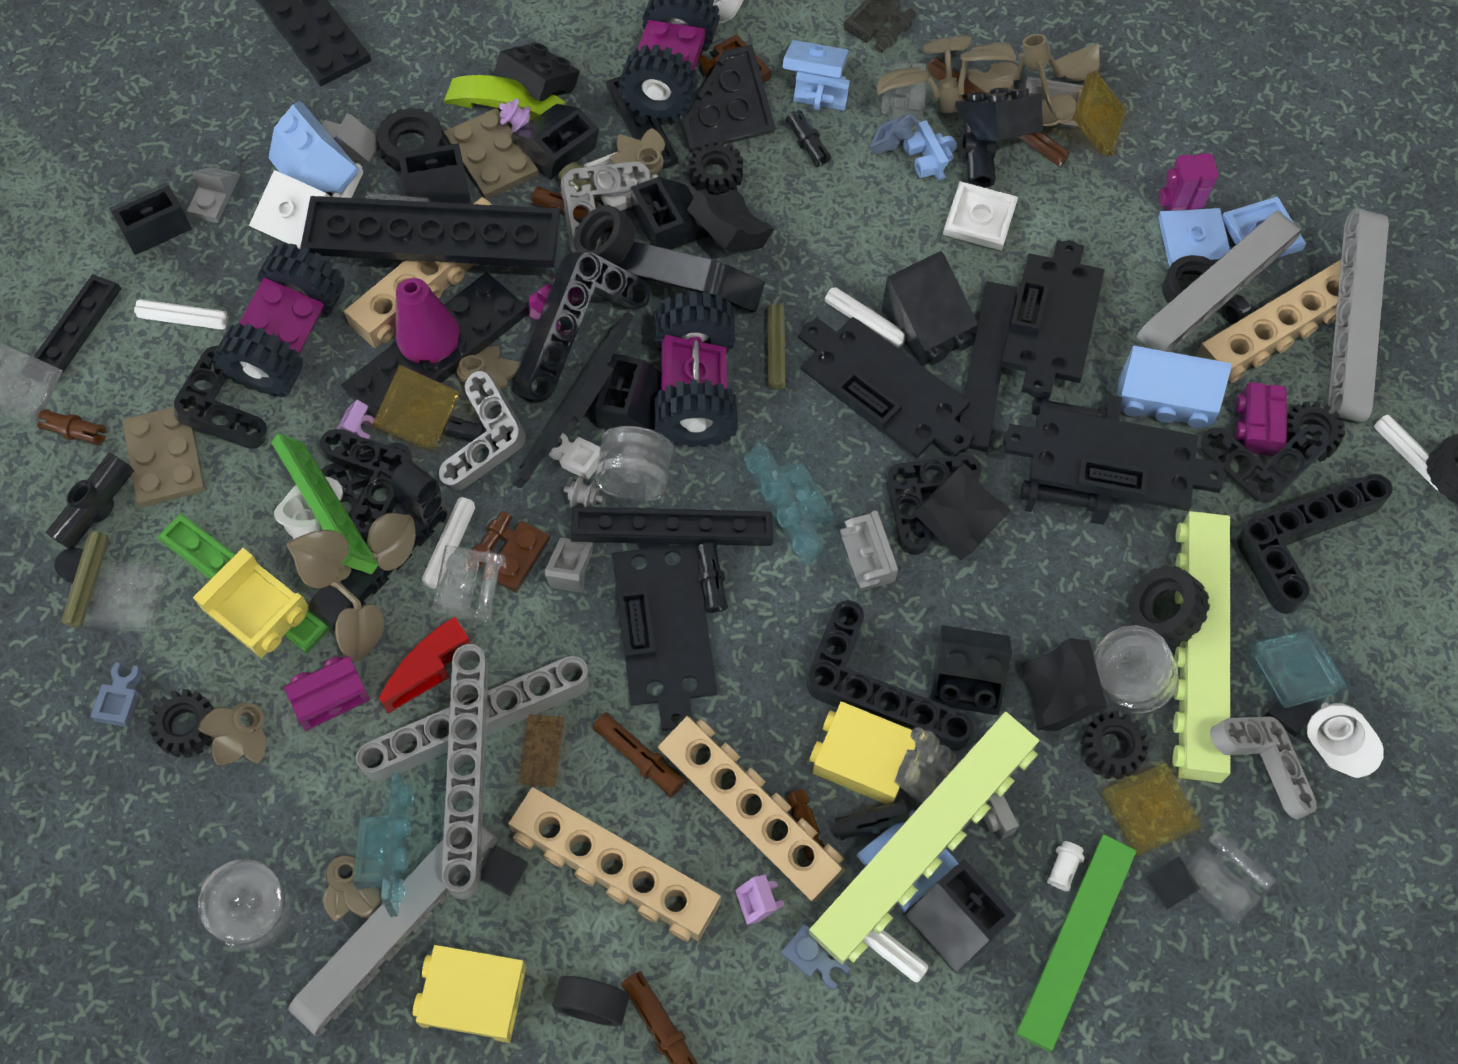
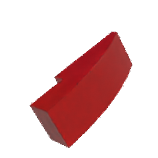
(424, 665)

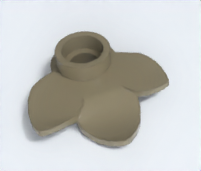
(646, 150)
(491, 363)
(232, 737)
(343, 894)

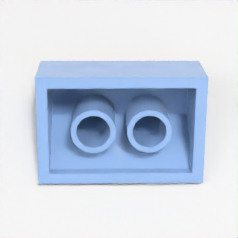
(1172, 386)

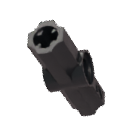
(980, 159)
(90, 501)

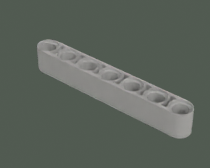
(1219, 283)
(1358, 315)
(423, 730)
(471, 785)
(377, 940)

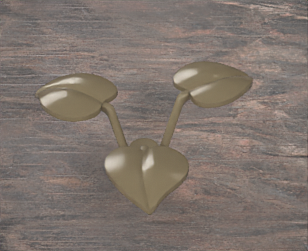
(1036, 56)
(949, 89)
(320, 564)

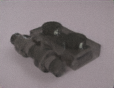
(871, 17)

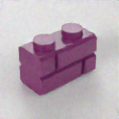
(1189, 183)
(1262, 418)
(326, 692)

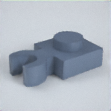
(892, 133)
(117, 702)
(810, 956)

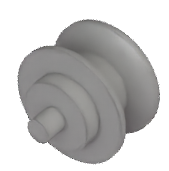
(583, 494)

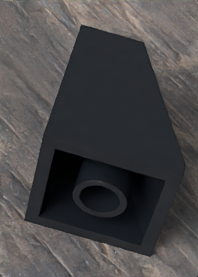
(930, 309)

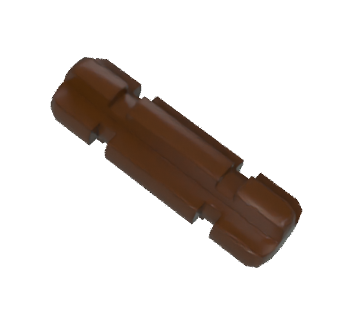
(798, 801)

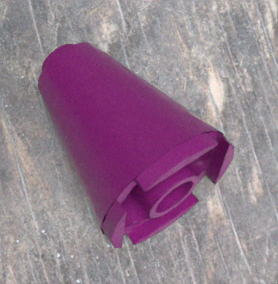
(423, 323)

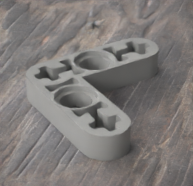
(585, 196)
(496, 431)
(1270, 740)

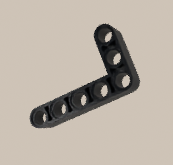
(693, 274)
(571, 315)
(416, 495)
(1302, 525)
(874, 690)

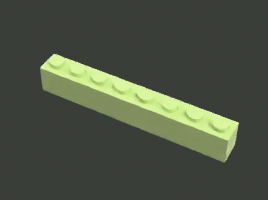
(1205, 657)
(923, 838)

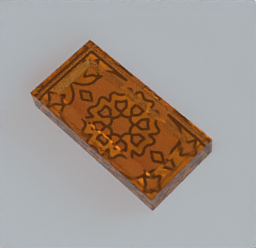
(542, 751)

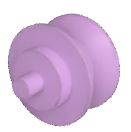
(514, 114)

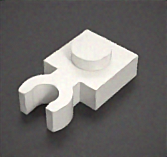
(577, 457)

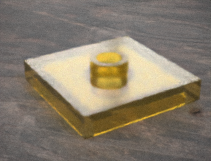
(1099, 114)
(416, 408)
(1151, 809)

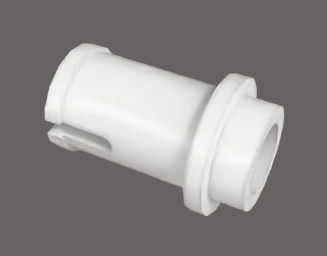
(1066, 865)

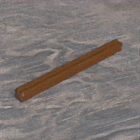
(1037, 140)

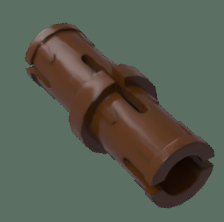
(71, 427)

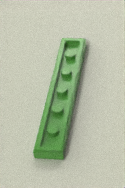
(323, 500)
(211, 556)
(1076, 943)

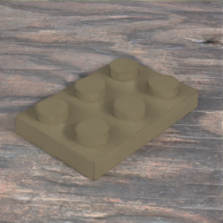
(491, 154)
(162, 457)

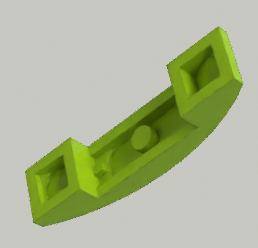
(493, 91)

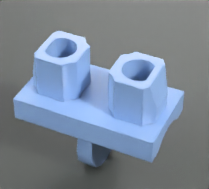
(821, 91)
(935, 148)

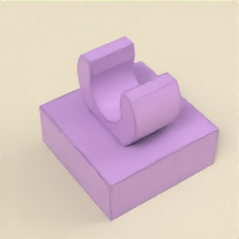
(353, 419)
(757, 899)

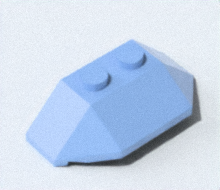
(309, 153)

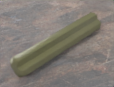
(776, 346)
(85, 579)

